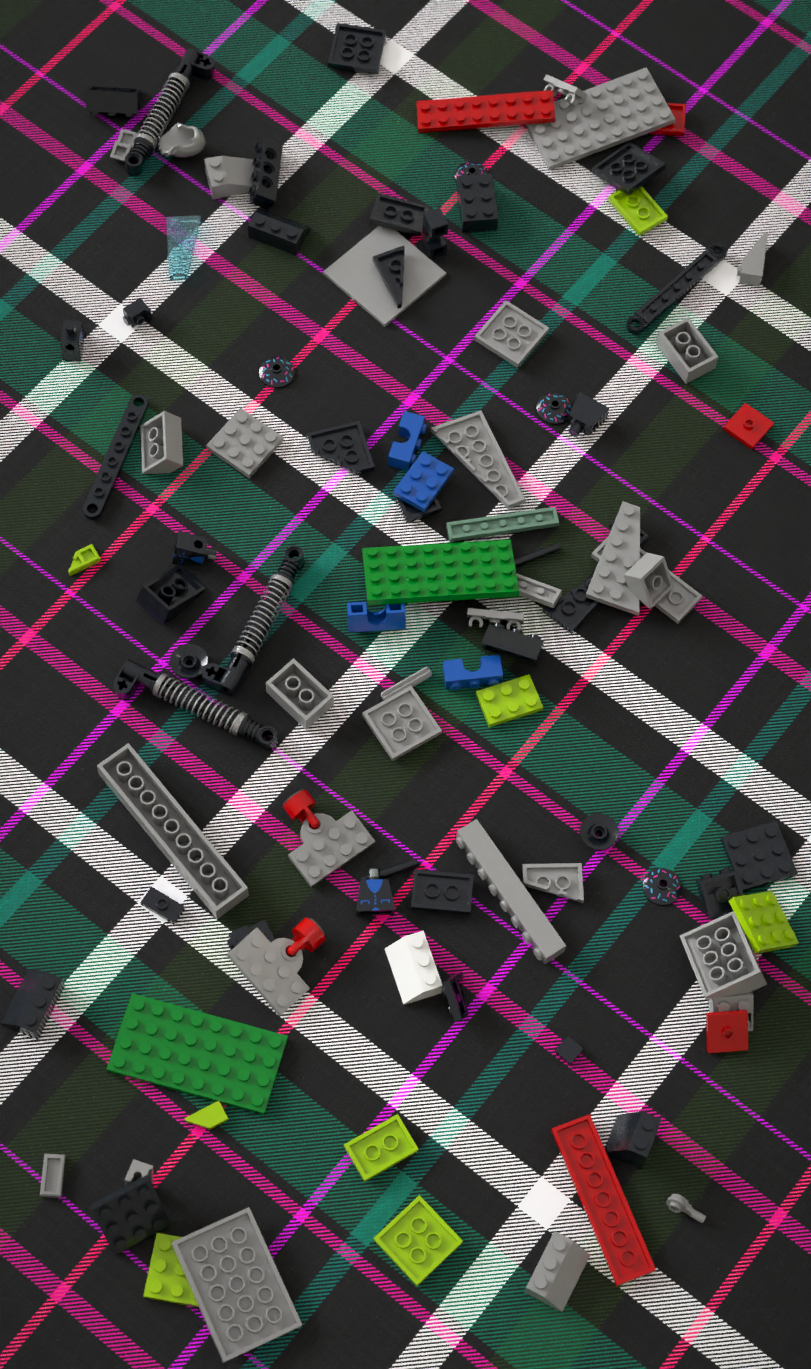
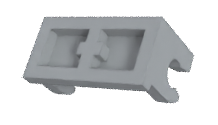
(138, 1170)

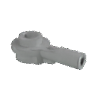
(679, 1204)

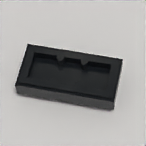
(162, 905)

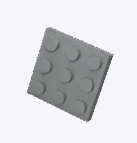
(511, 333)
(244, 443)
(401, 723)

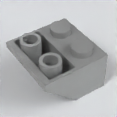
(732, 1003)

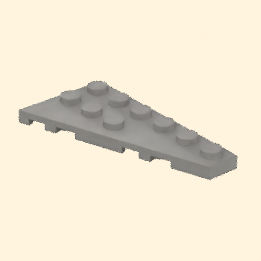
(618, 556)

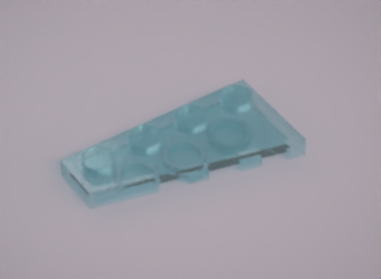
(181, 244)

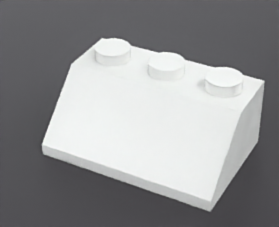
(414, 968)

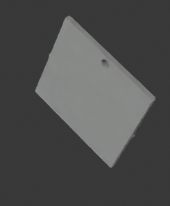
(361, 281)

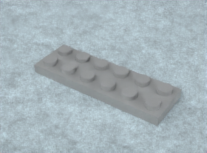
(677, 601)

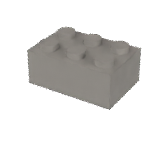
(687, 350)
(299, 694)

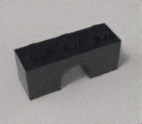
(433, 229)

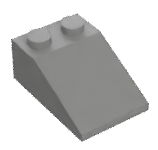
(228, 175)

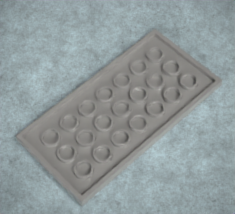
(607, 117)

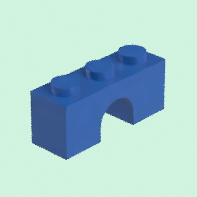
(403, 454)
(362, 619)
(458, 677)

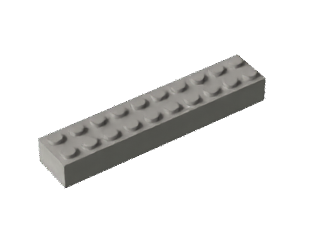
(173, 831)

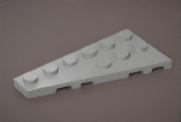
(478, 450)

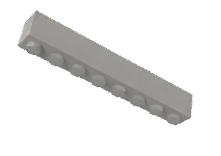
(510, 891)

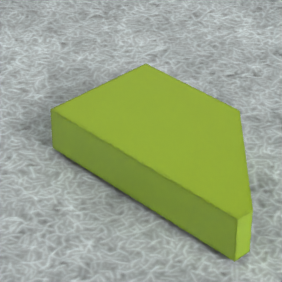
(83, 559)
(209, 1116)

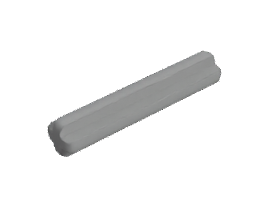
(412, 680)

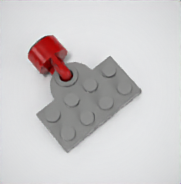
(325, 841)
(275, 964)

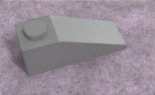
(753, 263)

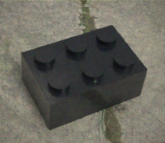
(477, 202)

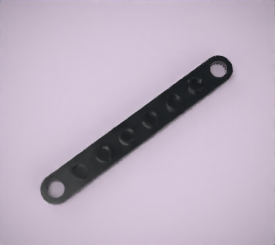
(676, 288)
(115, 457)

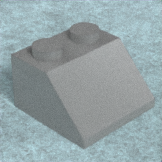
(649, 579)

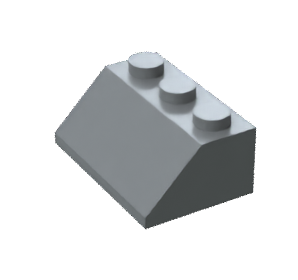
(161, 444)
(557, 1271)

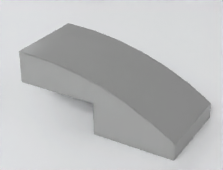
(123, 145)

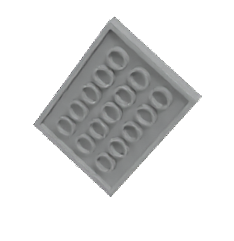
(236, 1284)

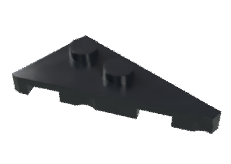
(391, 269)

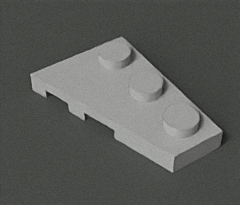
(557, 879)

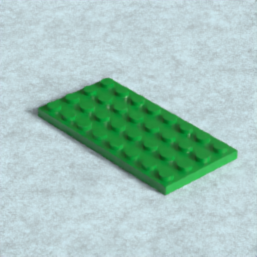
(440, 572)
(197, 1053)

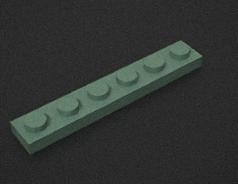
(502, 524)

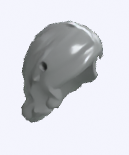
(182, 141)

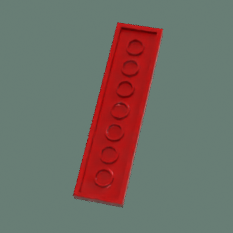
(485, 111)
(603, 1200)

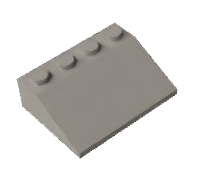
(722, 958)

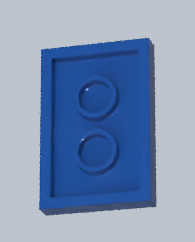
(423, 481)

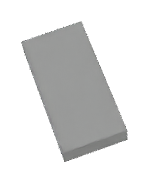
(52, 1175)

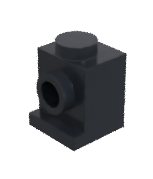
(136, 313)

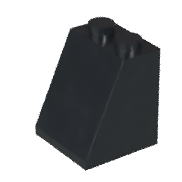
(632, 1137)

